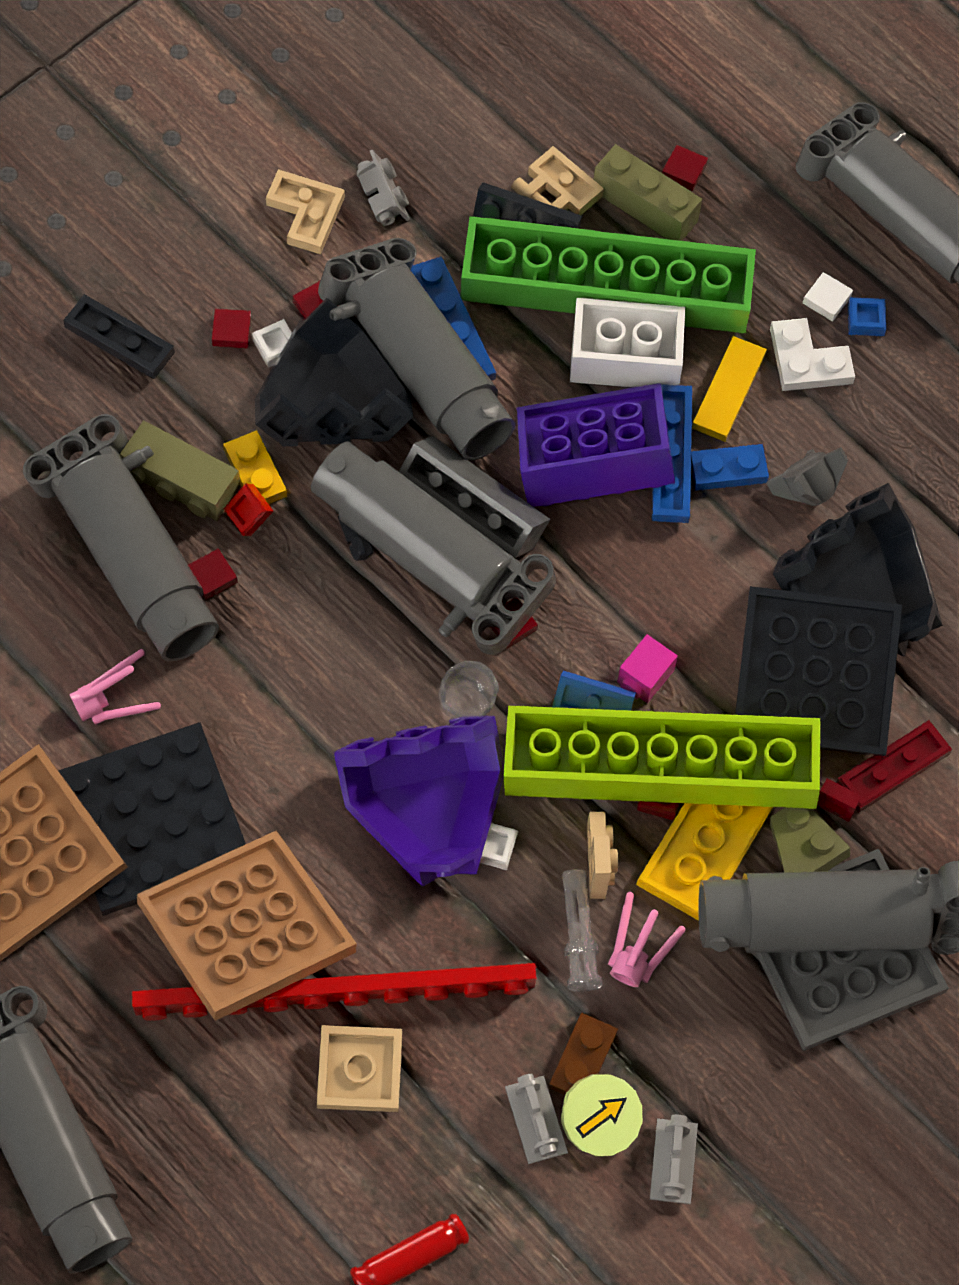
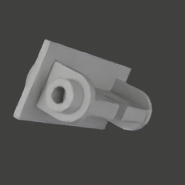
(379, 177)
(536, 1118)
(673, 1160)

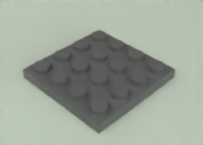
(846, 990)

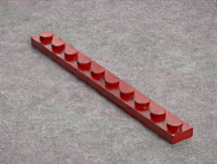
(353, 990)

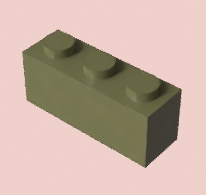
(647, 194)
(183, 472)

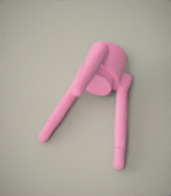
(91, 699)
(631, 965)

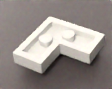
(801, 364)

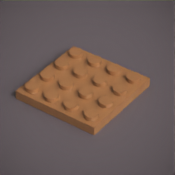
(48, 850)
(246, 924)

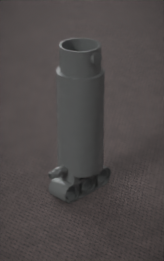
(887, 185)
(418, 343)
(125, 534)
(433, 545)
(832, 911)
(51, 1146)

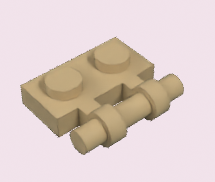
(563, 180)

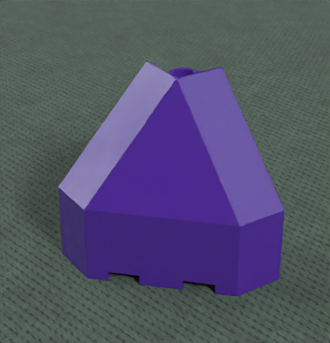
(427, 793)

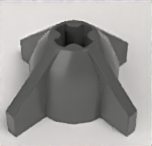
(811, 478)

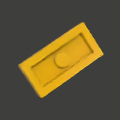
(255, 466)

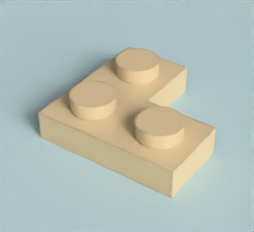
(314, 206)
(601, 856)

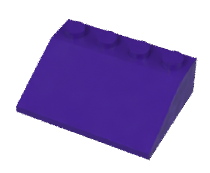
(594, 445)

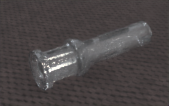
(577, 949)

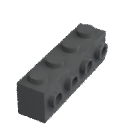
(474, 496)

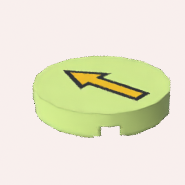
(601, 1114)

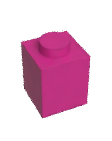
(647, 668)

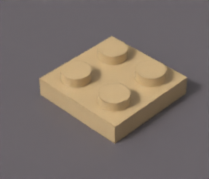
(359, 1068)

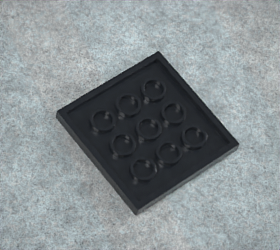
(823, 662)
(158, 809)

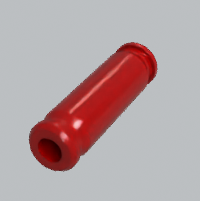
(412, 1253)

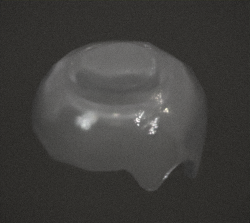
(468, 690)

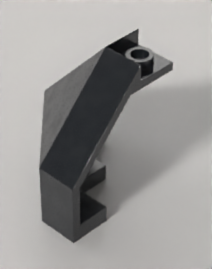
(331, 386)
(867, 557)

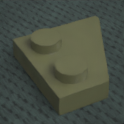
(806, 841)

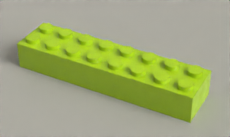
(662, 757)

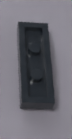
(507, 205)
(119, 336)

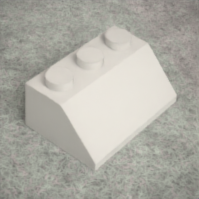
(627, 343)

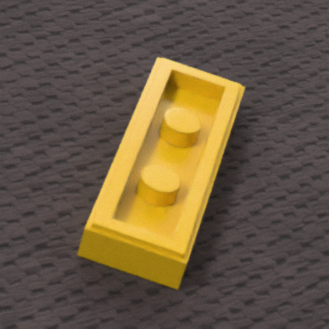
(729, 389)

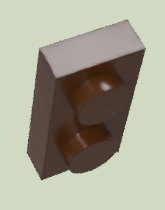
(583, 1053)

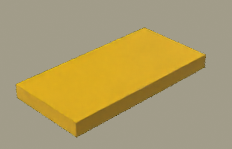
(700, 845)

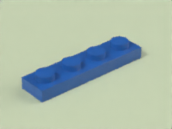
(440, 287)
(672, 501)

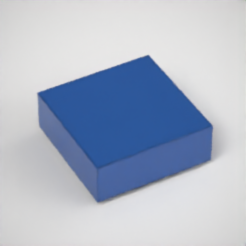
(866, 316)

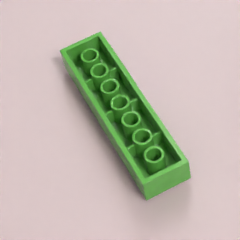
(557, 264)

